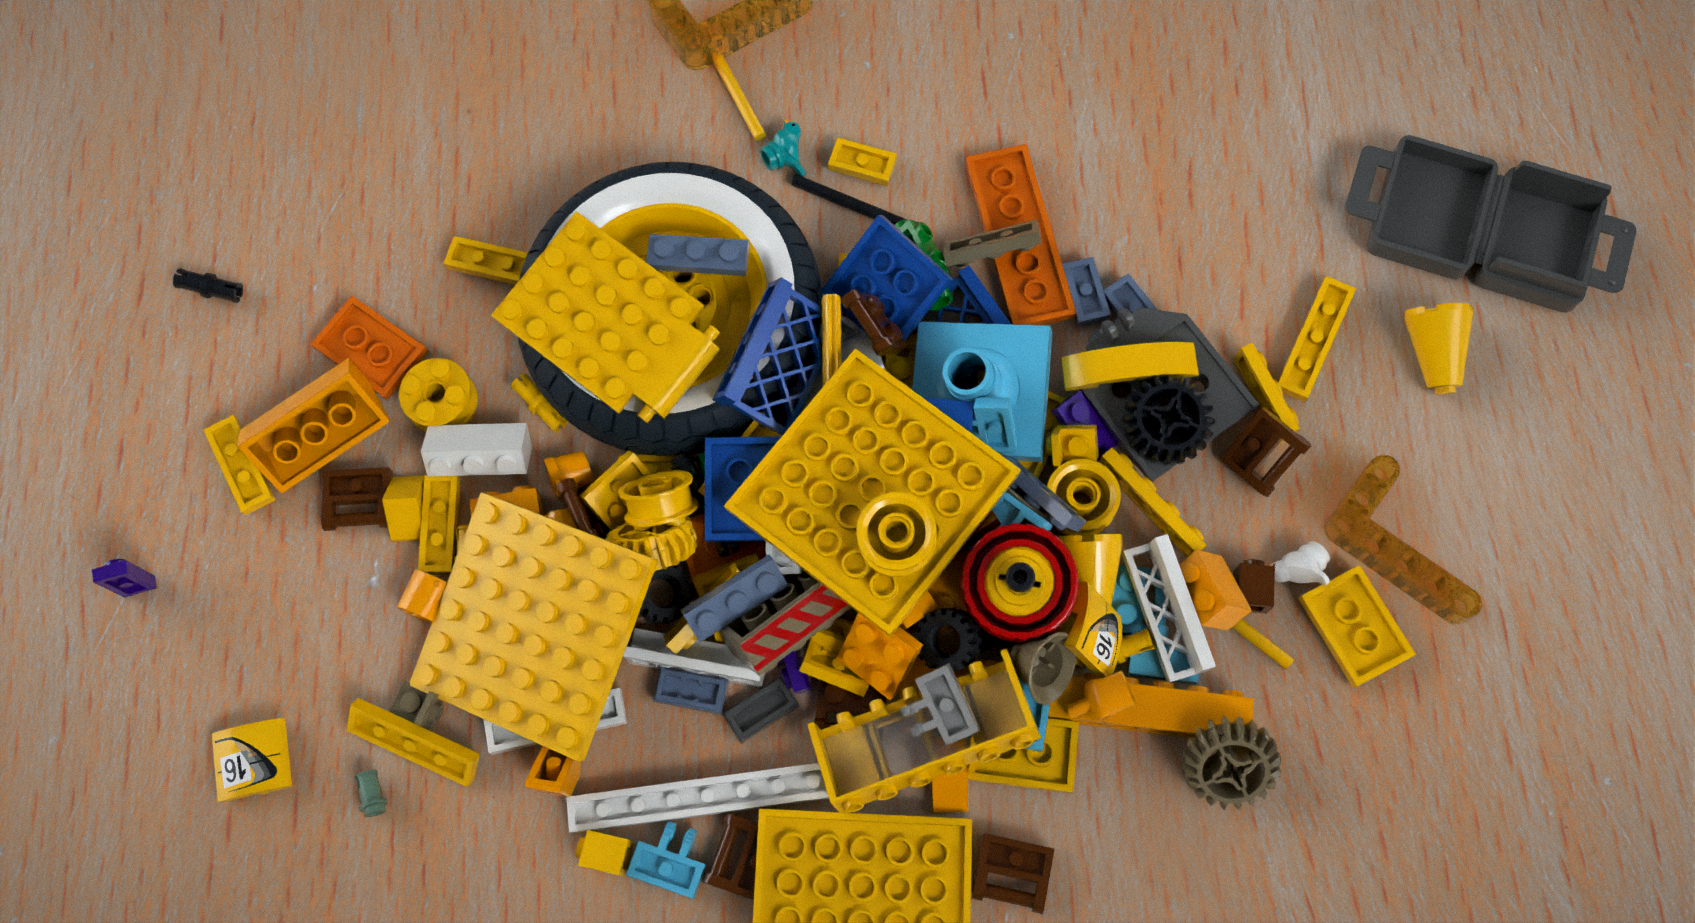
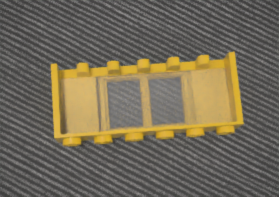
(878, 755)

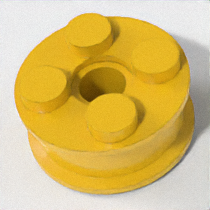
(429, 379)
(1096, 482)
(658, 499)
(893, 511)

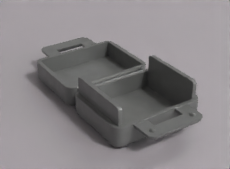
(1524, 229)

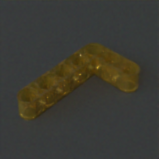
(725, 32)
(1393, 548)

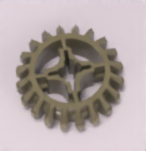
(1245, 748)

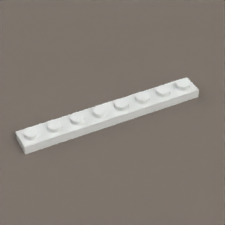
(695, 798)

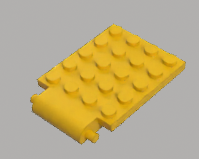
(609, 321)

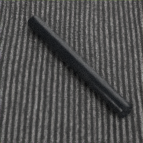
(842, 199)

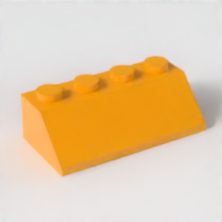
(313, 426)

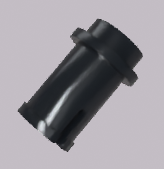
(686, 463)

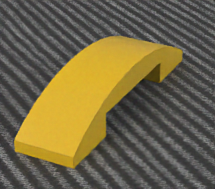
(1128, 364)

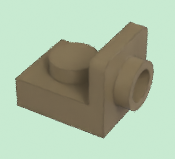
(417, 706)

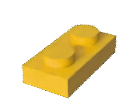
(862, 161)

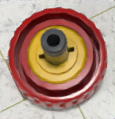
(1019, 582)

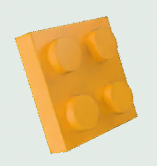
(879, 658)

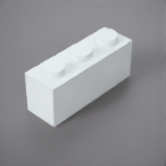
(476, 449)

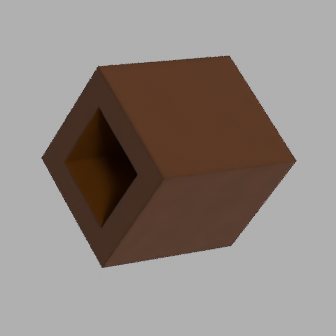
(1256, 584)

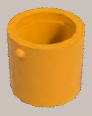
(422, 596)

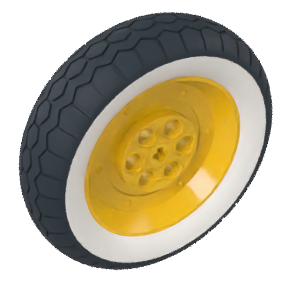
(693, 203)

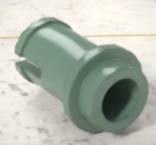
(370, 793)

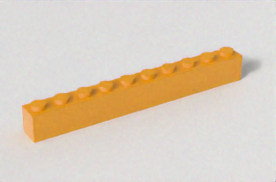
(1157, 709)

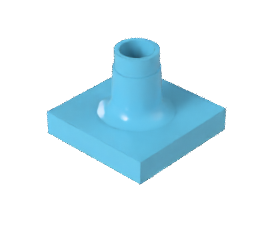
(1014, 364)

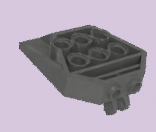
(1223, 388)

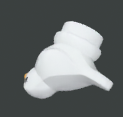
(1303, 565)

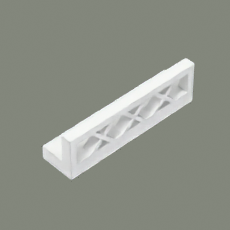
(1180, 605)
(702, 657)

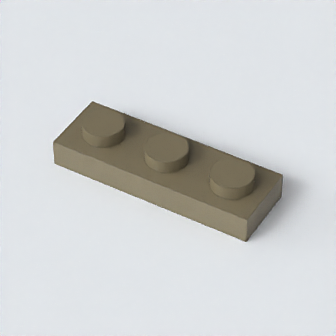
(992, 243)

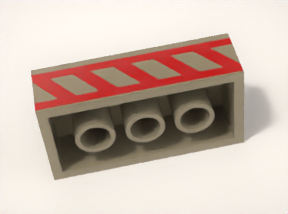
(782, 622)

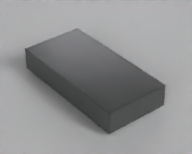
(761, 709)

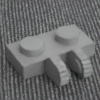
(946, 704)

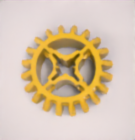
(660, 542)

